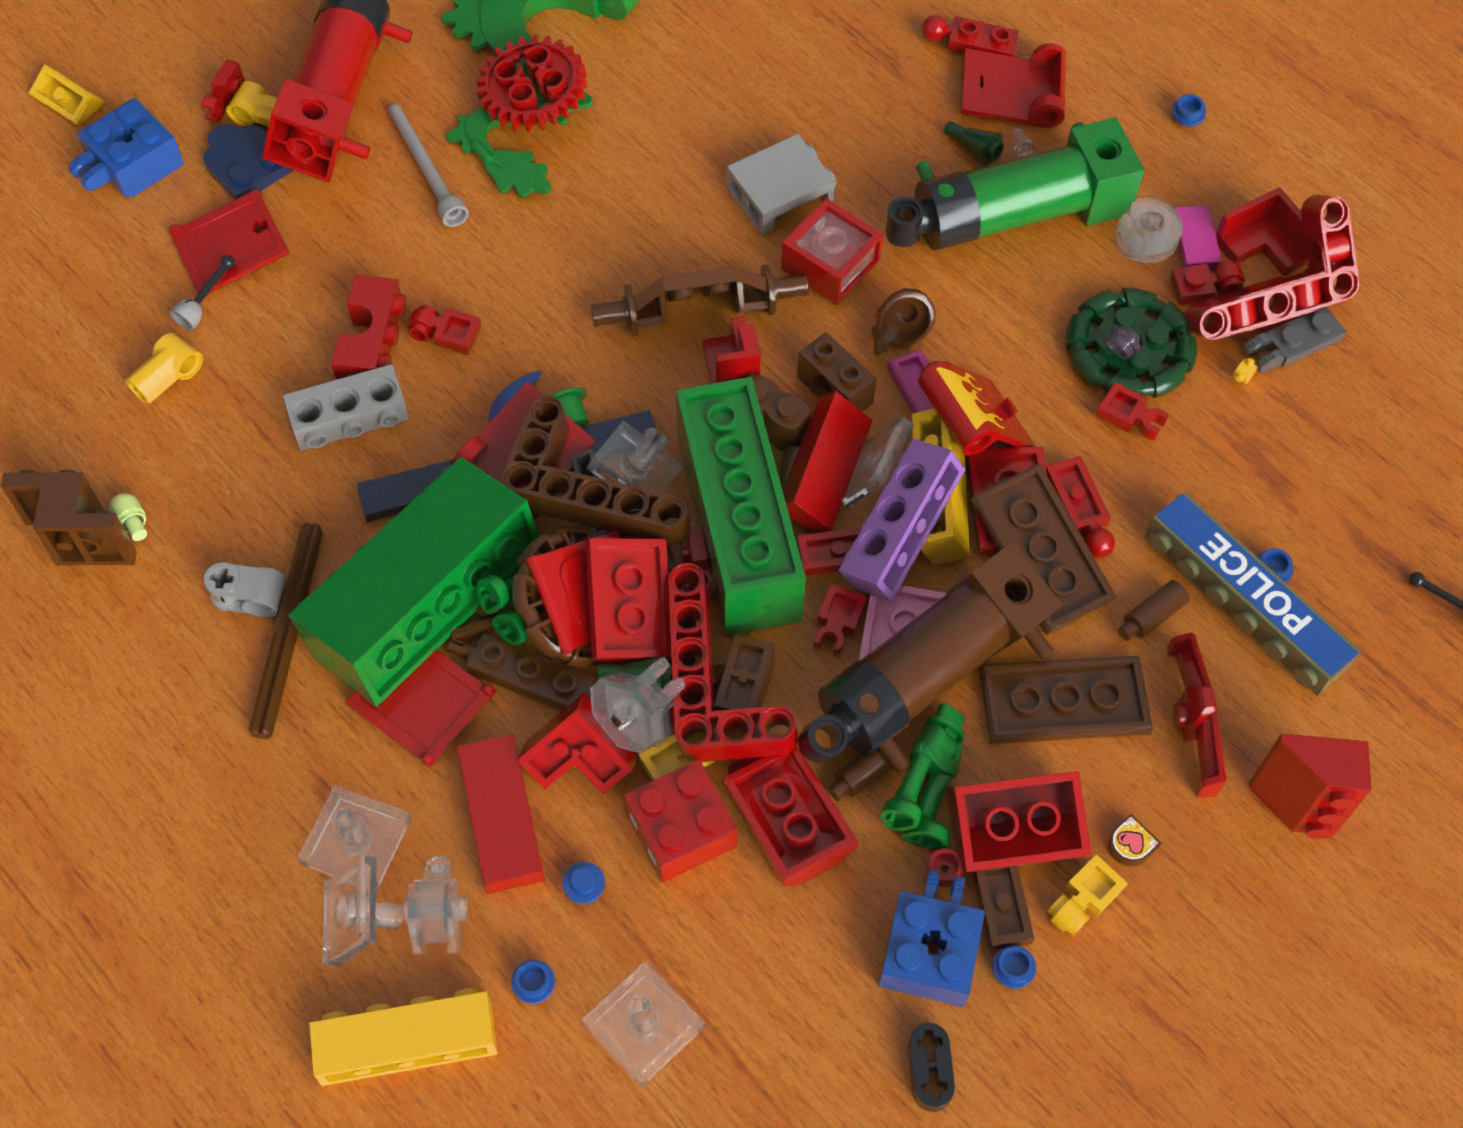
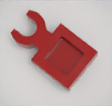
(224, 88)
(1128, 408)
(839, 614)

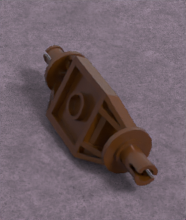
(712, 282)

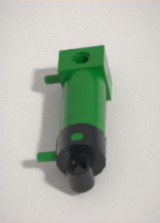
(1089, 176)

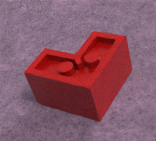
(1267, 226)
(733, 355)
(576, 740)

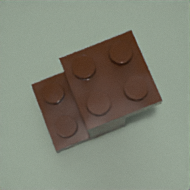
(69, 518)

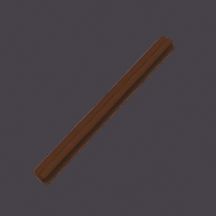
(285, 633)

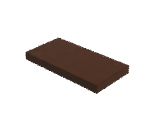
(1036, 520)
(1065, 699)

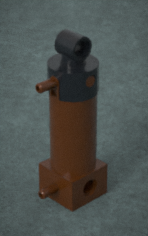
(930, 656)

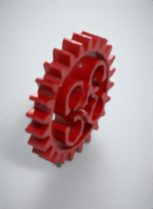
(510, 94)

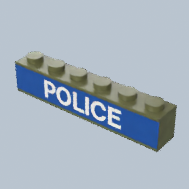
(1251, 594)

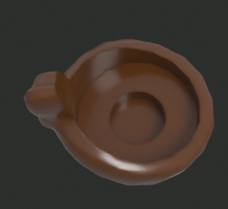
(903, 320)

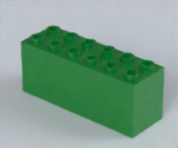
(740, 506)
(415, 580)

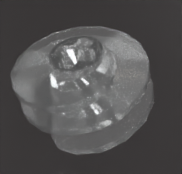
(1149, 231)

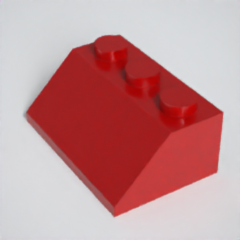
(1313, 782)
(1019, 821)

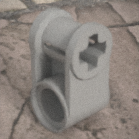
(246, 590)

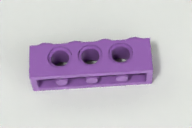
(902, 519)

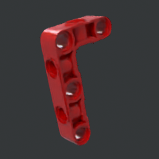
(1330, 256)

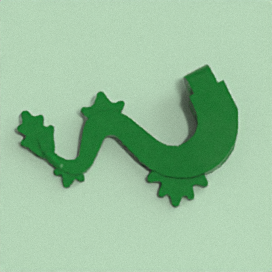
(493, 25)

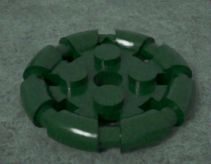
(1153, 342)

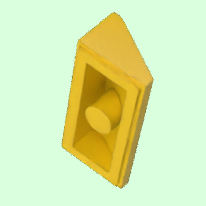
(65, 95)

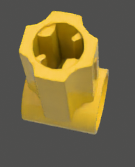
(251, 105)
(170, 361)

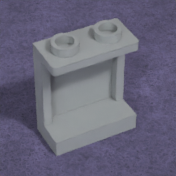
(778, 181)

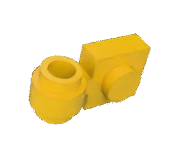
(1093, 889)

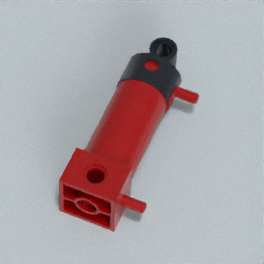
(317, 104)

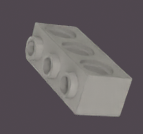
(329, 400)

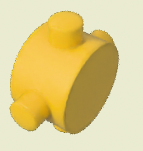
(1245, 371)

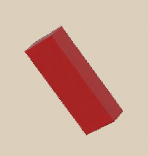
(825, 462)
(500, 814)

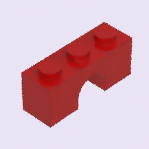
(375, 305)

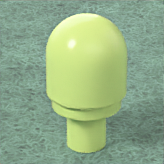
(130, 515)

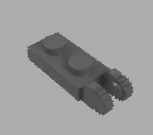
(1296, 339)

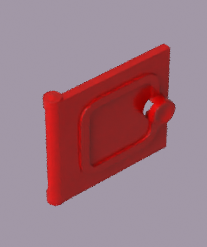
(232, 233)
(564, 591)
(427, 707)

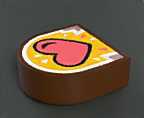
(1132, 842)

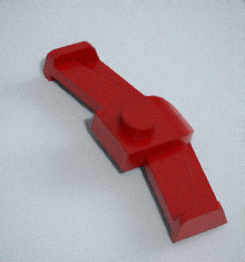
(1198, 713)

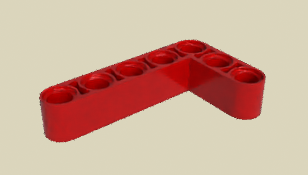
(699, 680)

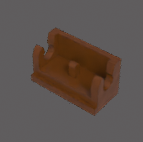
(745, 674)

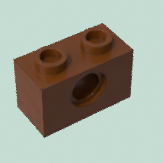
(829, 368)

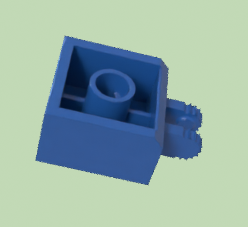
(127, 150)
(946, 924)

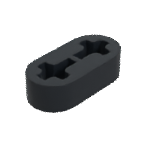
(921, 1067)

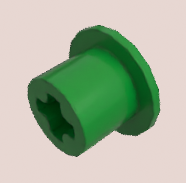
(573, 405)

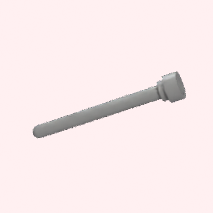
(450, 208)

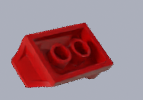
(790, 815)

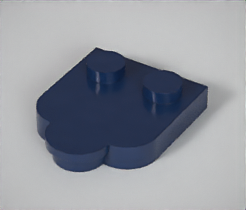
(237, 160)

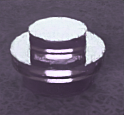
(1123, 341)

